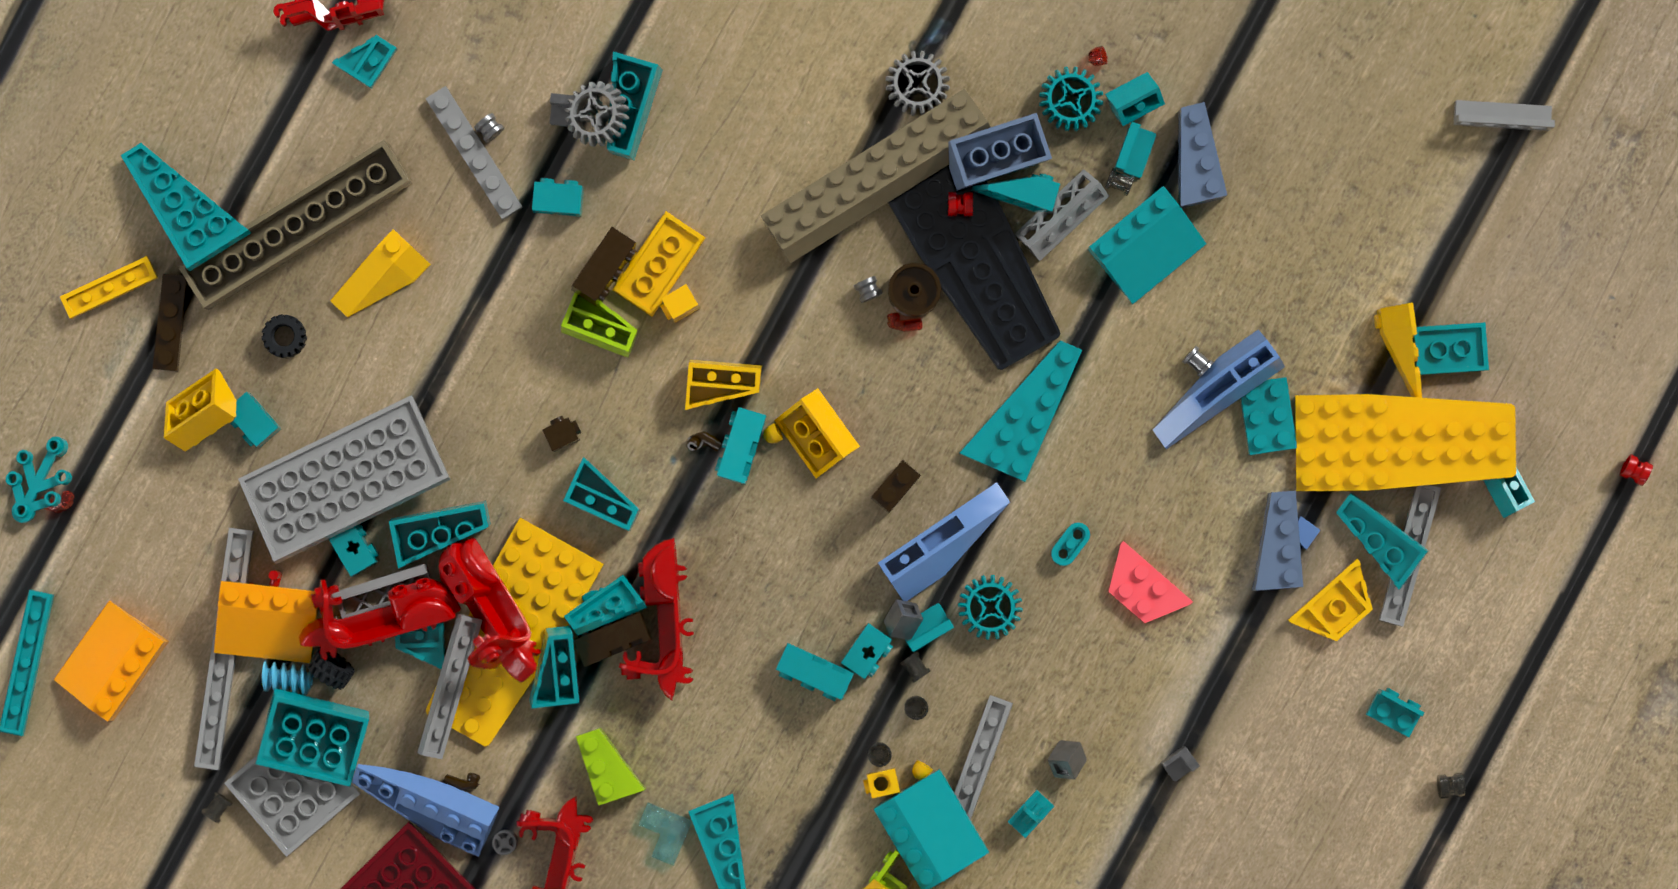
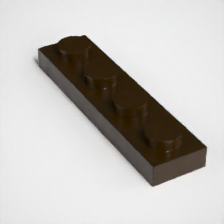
(170, 322)

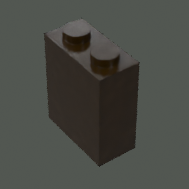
(895, 486)

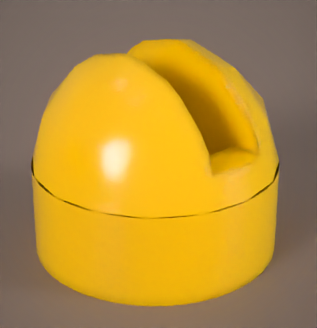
(772, 434)
(921, 770)

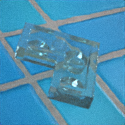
(672, 830)

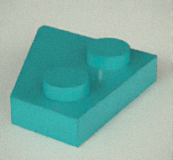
(367, 60)
(424, 645)

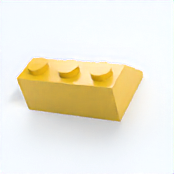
(199, 411)
(816, 433)

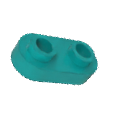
(1070, 544)

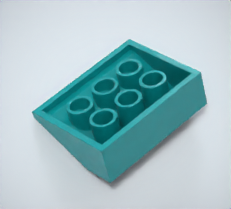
(1147, 245)
(312, 737)
(931, 830)

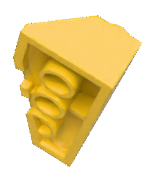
(382, 273)
(1397, 330)

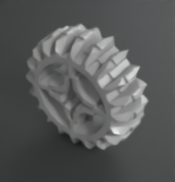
(909, 74)
(615, 112)

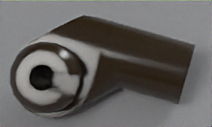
(703, 439)
(462, 784)

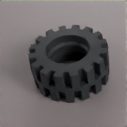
(269, 336)
(333, 671)

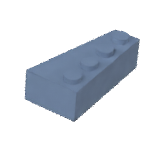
(1198, 159)
(1279, 550)

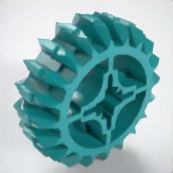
(1066, 88)
(1006, 621)

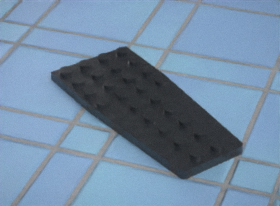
(978, 268)

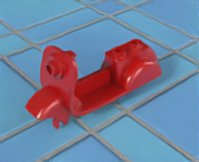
(475, 583)
(662, 589)
(411, 609)
(568, 829)

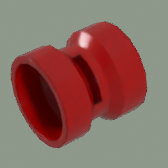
(960, 204)
(1636, 470)

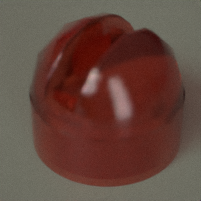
(1098, 56)

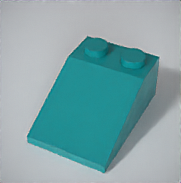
(1031, 193)

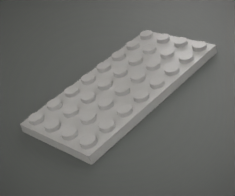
(344, 479)

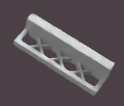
(1503, 115)
(1065, 217)
(375, 585)

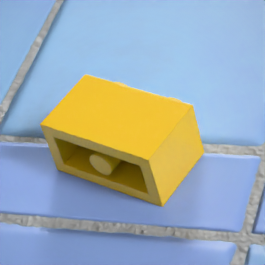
(679, 304)

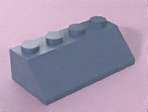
(997, 151)

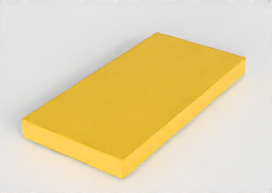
(659, 264)

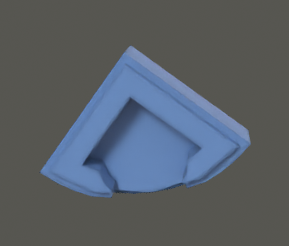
(1307, 532)

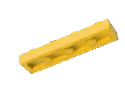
(109, 287)

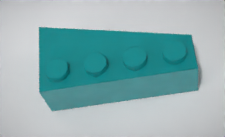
(638, 84)
(430, 531)

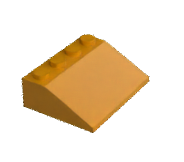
(263, 621)
(110, 661)

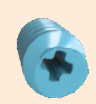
(286, 678)

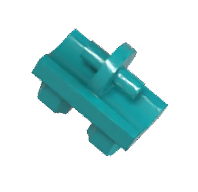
(1031, 813)

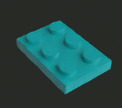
(1452, 348)
(1268, 417)

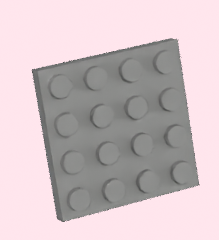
(287, 803)

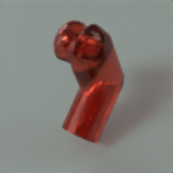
(903, 325)
(66, 502)

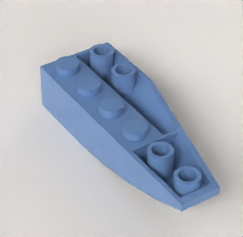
(1220, 386)
(942, 545)
(431, 805)

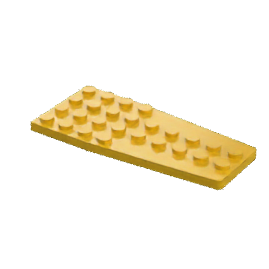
(1400, 442)
(546, 584)

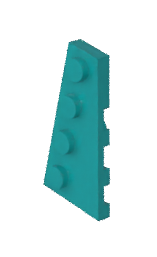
(1388, 544)
(720, 840)

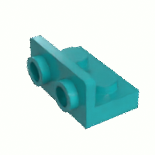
(1395, 712)

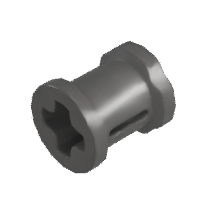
(1198, 361)

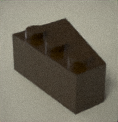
(604, 267)
(612, 639)

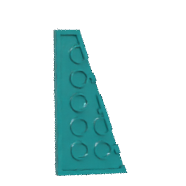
(187, 215)
(1020, 425)

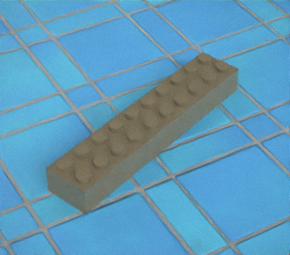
(872, 177)
(299, 224)

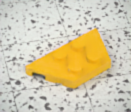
(1336, 605)

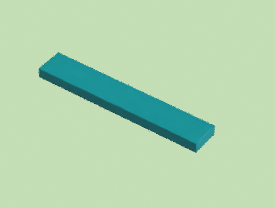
(26, 662)

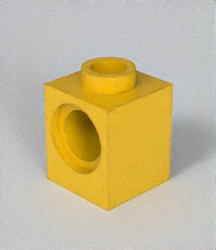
(892, 787)

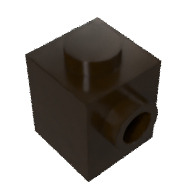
(561, 433)

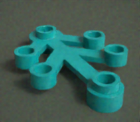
(37, 482)

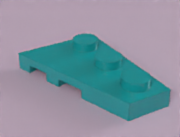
(605, 606)

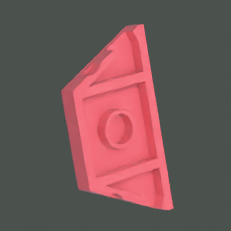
(1143, 588)

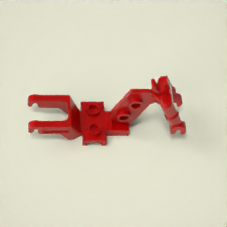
(342, 14)

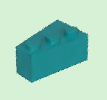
(740, 445)
(600, 497)
(556, 670)
(814, 672)

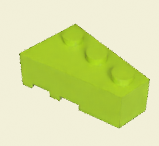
(598, 326)
(606, 768)

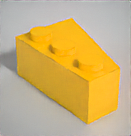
(720, 381)

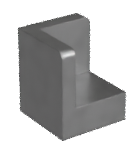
(559, 103)
(903, 619)
(1067, 759)
(1180, 763)

